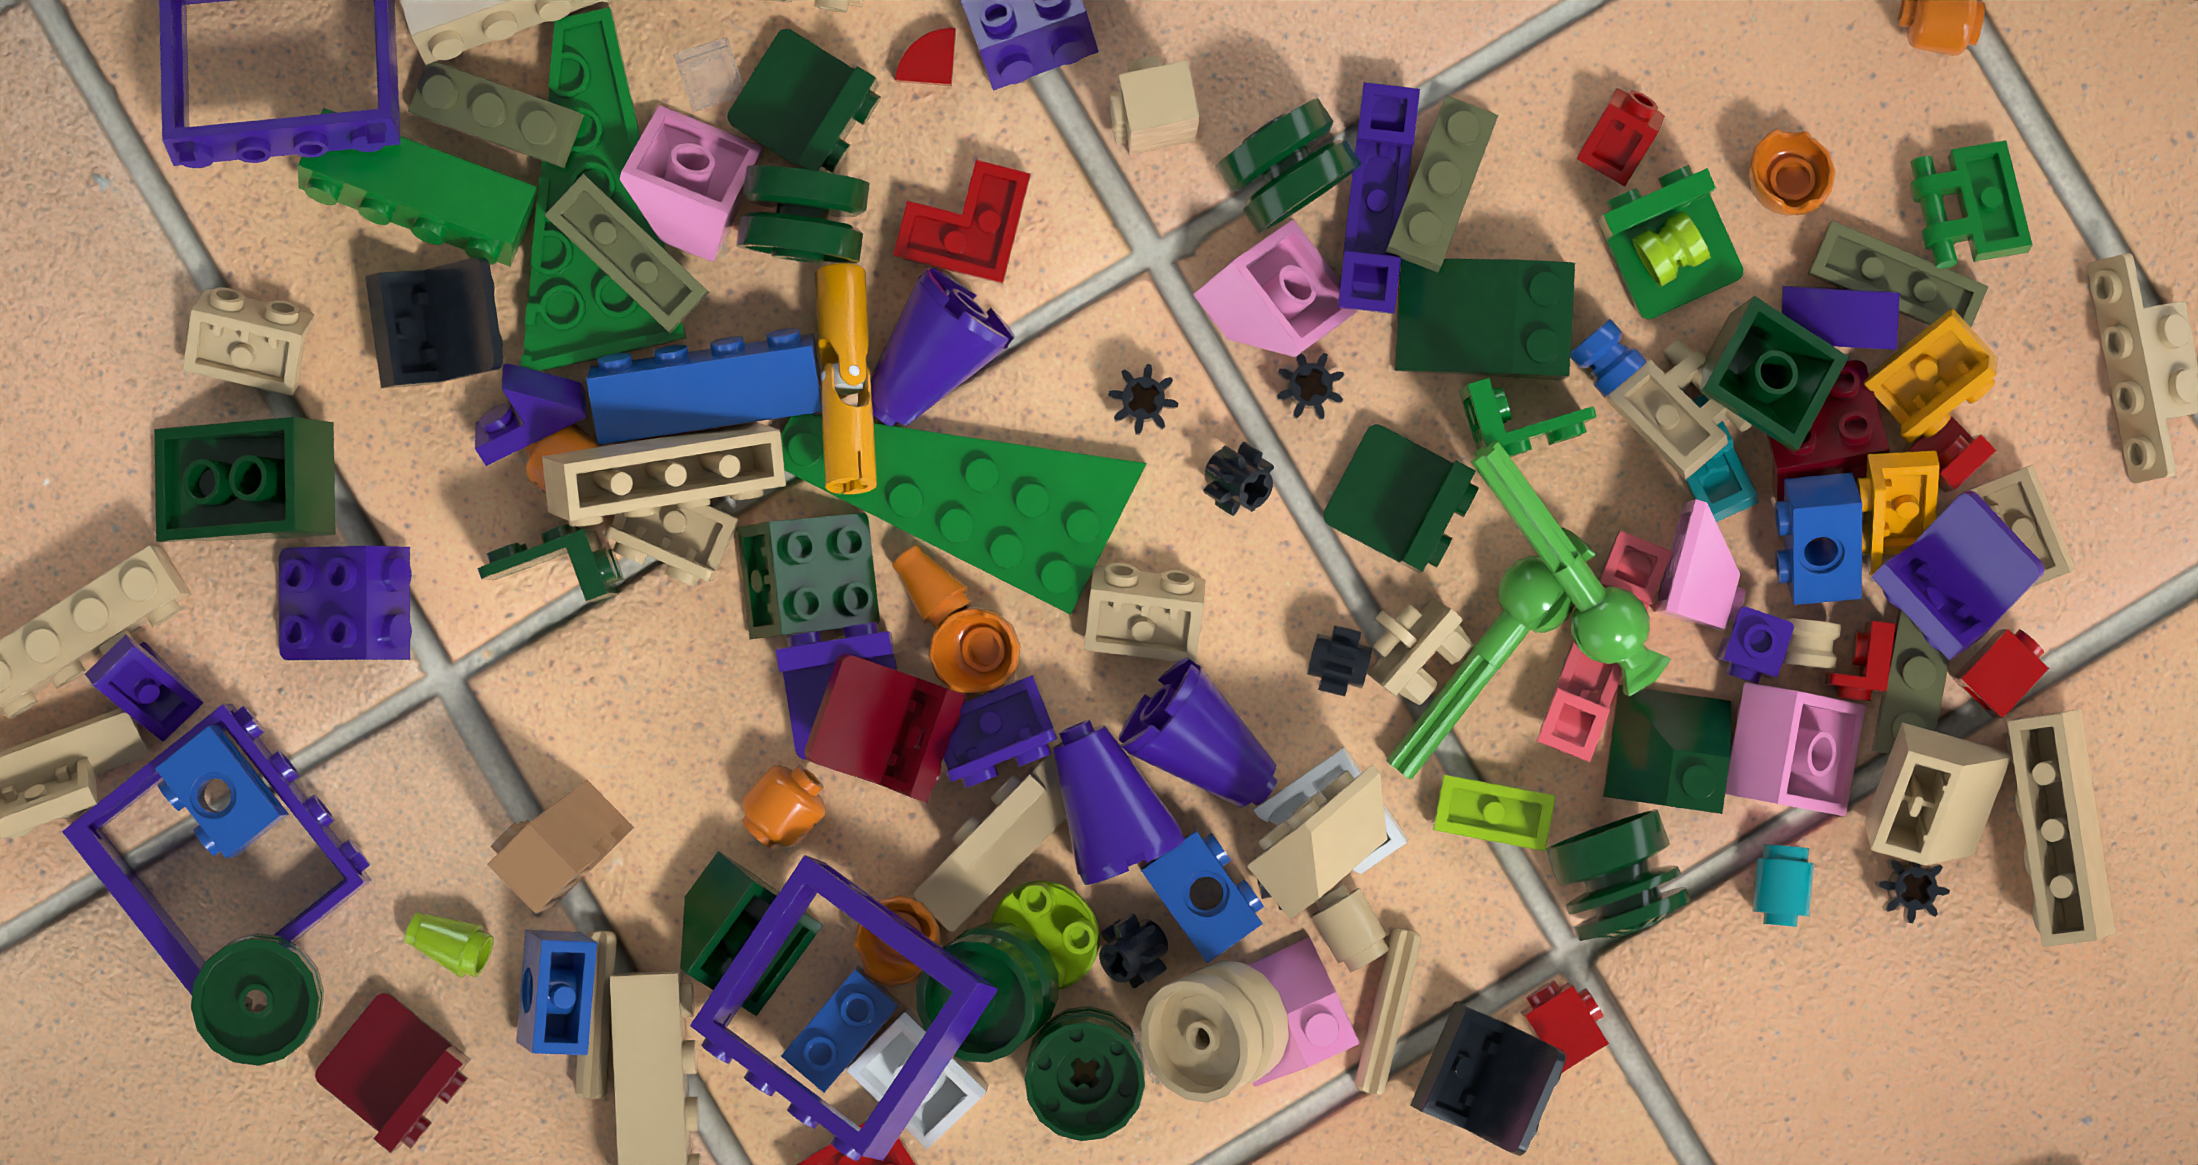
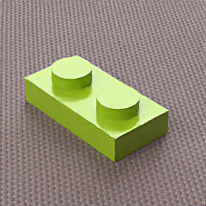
(1494, 812)

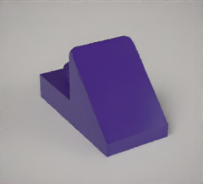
(537, 409)
(144, 687)

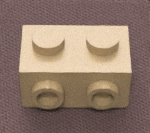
(2026, 511)
(685, 539)

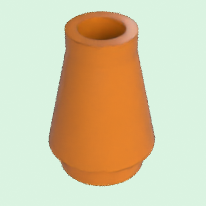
(930, 586)

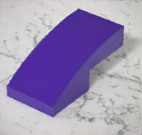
(1845, 315)

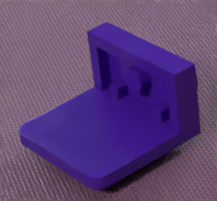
(1028, 36)
(1960, 575)
(344, 603)
(809, 665)
(997, 728)

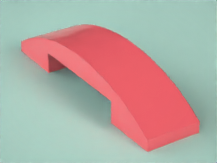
(1588, 686)

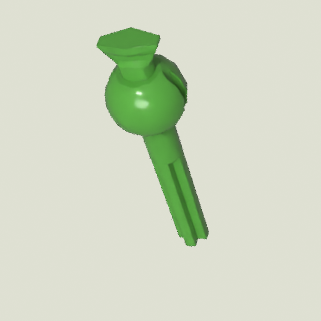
(1529, 602)
(1607, 621)

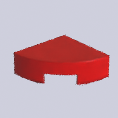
(929, 59)

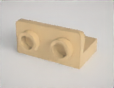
(247, 340)
(1144, 613)

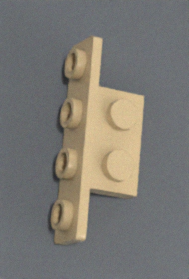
(2147, 363)
(59, 770)
(996, 846)

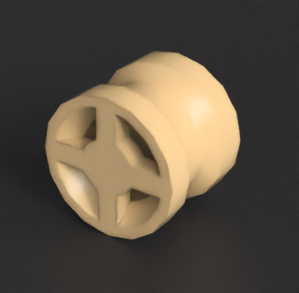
(1812, 644)

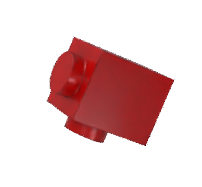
(2002, 671)
(1566, 1020)

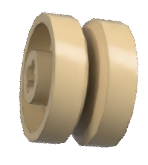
(1214, 1031)

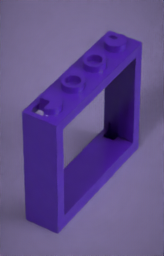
(262, 139)
(141, 904)
(925, 1064)

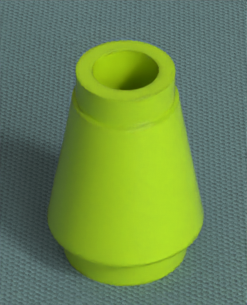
(451, 943)

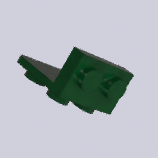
(804, 103)
(1400, 498)
(594, 565)

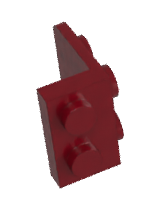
(1839, 437)
(884, 726)
(393, 1071)

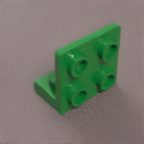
(1489, 410)

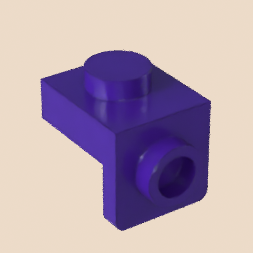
(1755, 645)

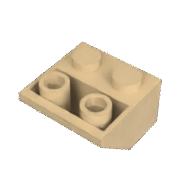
(1934, 796)
(1323, 841)

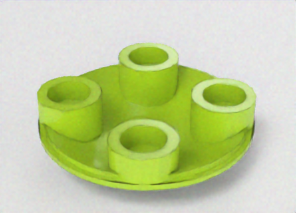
(1058, 921)

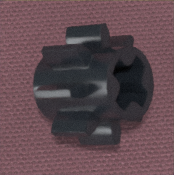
(1145, 384)
(1294, 390)
(1238, 478)
(1339, 660)
(1896, 886)
(1133, 950)

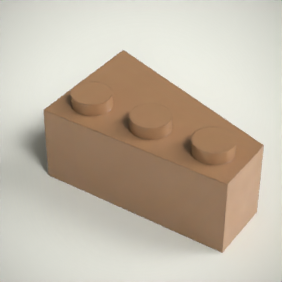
(558, 847)

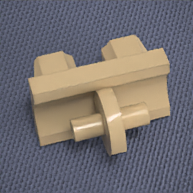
(1411, 643)

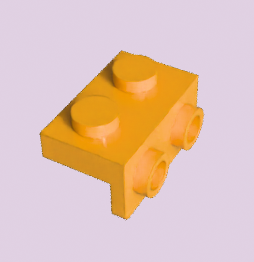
(1934, 376)
(1896, 502)

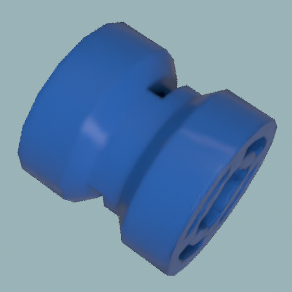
(1608, 358)

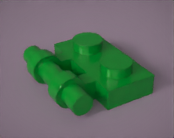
(1988, 202)

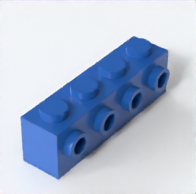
(704, 387)

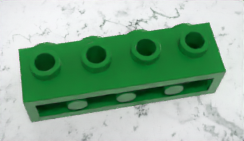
(427, 193)

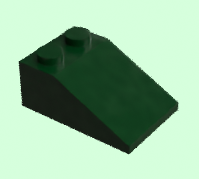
(1486, 318)
(245, 480)

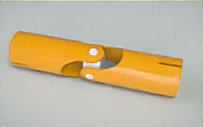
(843, 352)

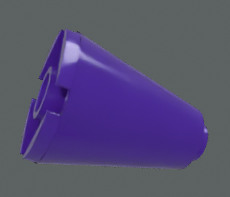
(934, 348)
(1199, 738)
(1109, 805)

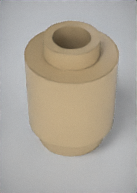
(1350, 927)

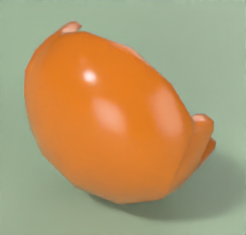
(1791, 173)
(975, 651)
(881, 960)

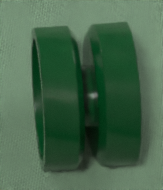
(1283, 158)
(803, 208)
(1025, 984)
(225, 1012)

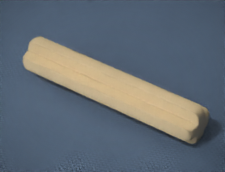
(1387, 1011)
(593, 1068)

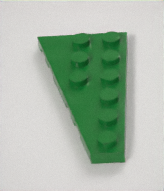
(572, 304)
(997, 505)

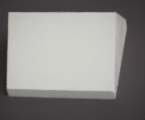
(947, 1100)

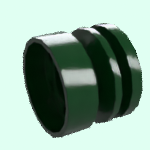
(1618, 876)
(1084, 1105)

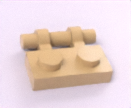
(1668, 417)

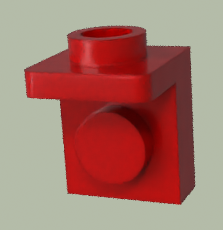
(1622, 135)
(1957, 453)
(1873, 654)

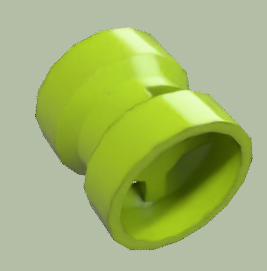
(1671, 248)

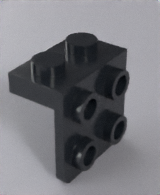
(435, 323)
(1489, 1079)

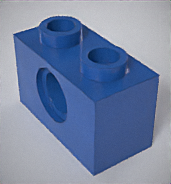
(1828, 567)
(252, 804)
(1212, 928)
(556, 992)
(840, 1029)

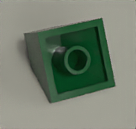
(1771, 371)
(1669, 750)
(720, 918)

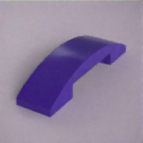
(1377, 197)

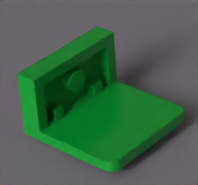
(1636, 214)

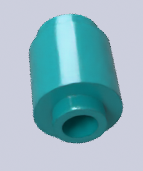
(1783, 884)

